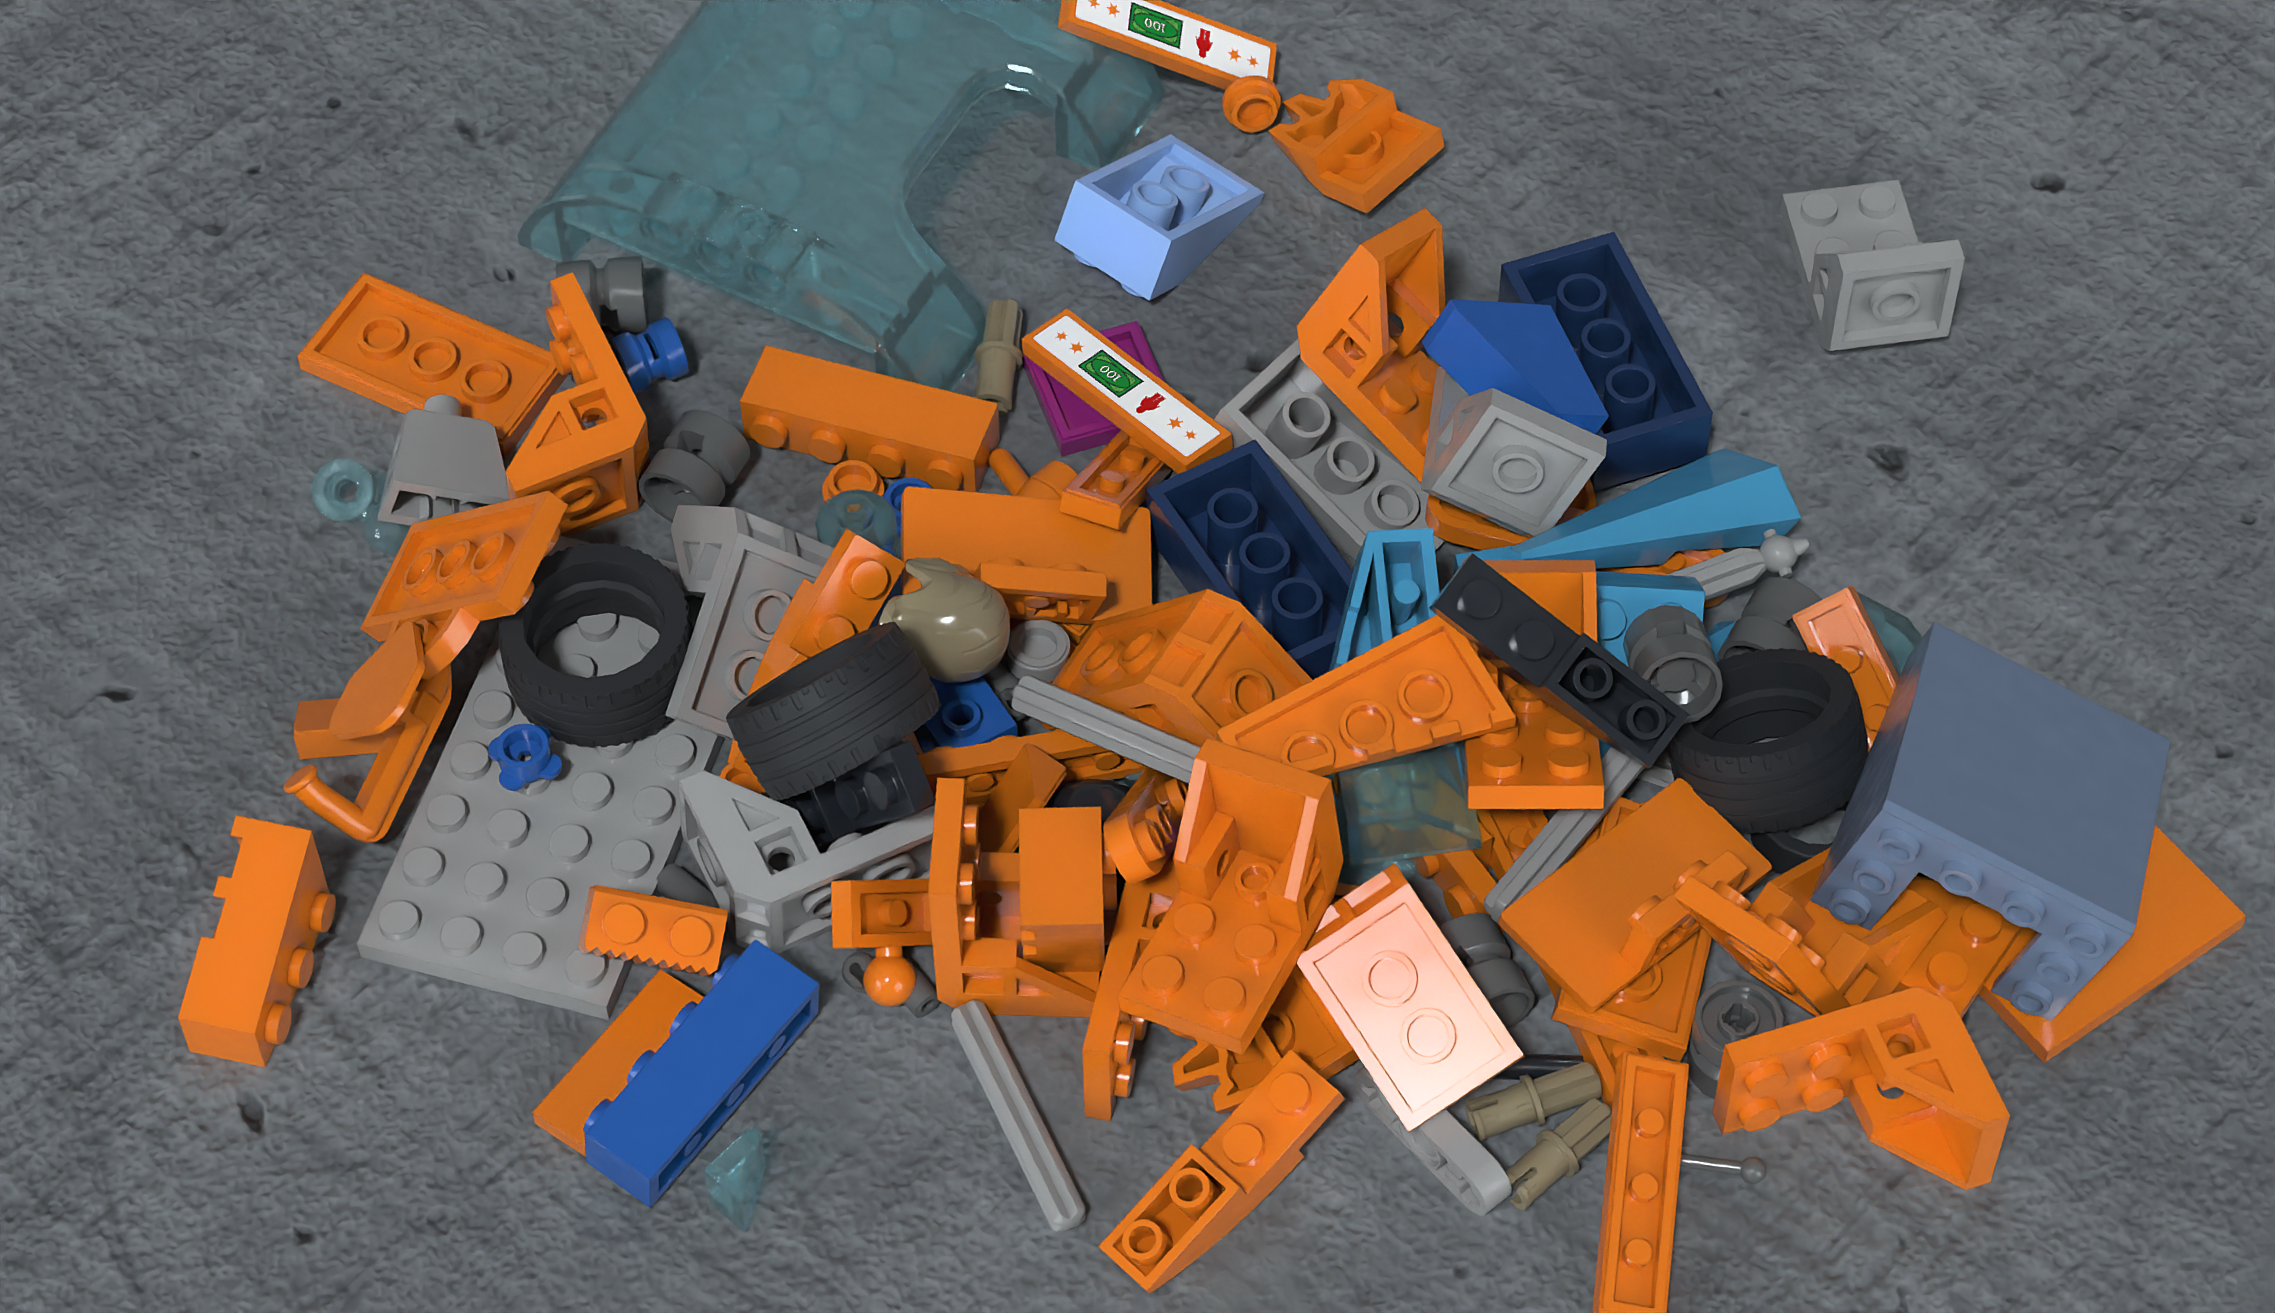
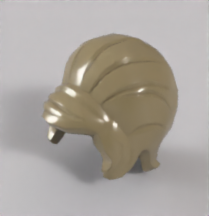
(951, 621)

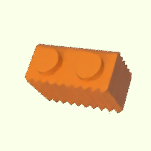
(652, 930)

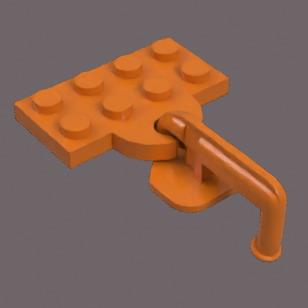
(426, 610)

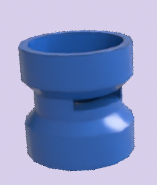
(650, 354)

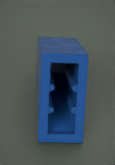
(1518, 353)

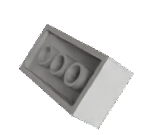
(1325, 454)

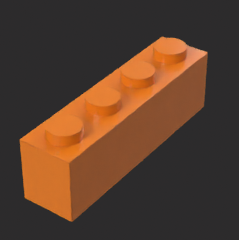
(869, 418)

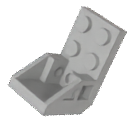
(1866, 268)
(1505, 457)
(747, 580)
(777, 896)

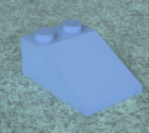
(1154, 215)

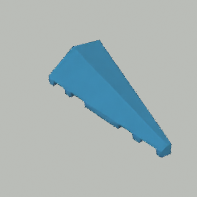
(1703, 505)

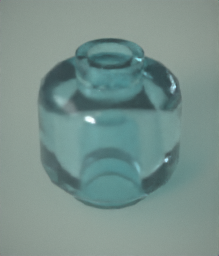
(863, 514)

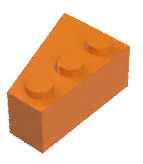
(1065, 888)
(261, 946)

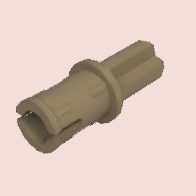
(999, 353)
(1532, 1100)
(1559, 1152)

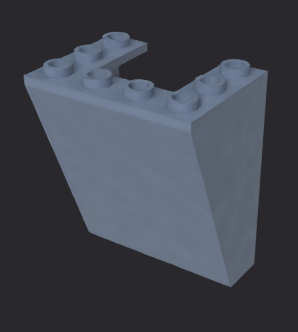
(2006, 800)

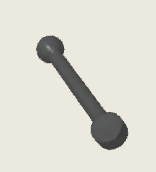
(1751, 1169)

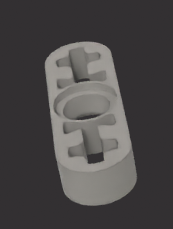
(1445, 1150)

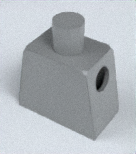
(442, 465)

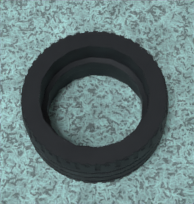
(589, 583)
(833, 711)
(1783, 779)

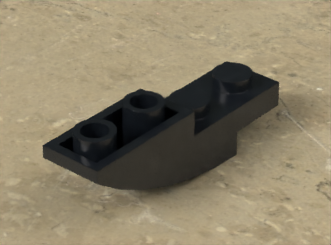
(1558, 664)
(865, 796)

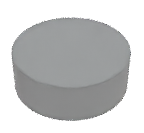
(1037, 649)

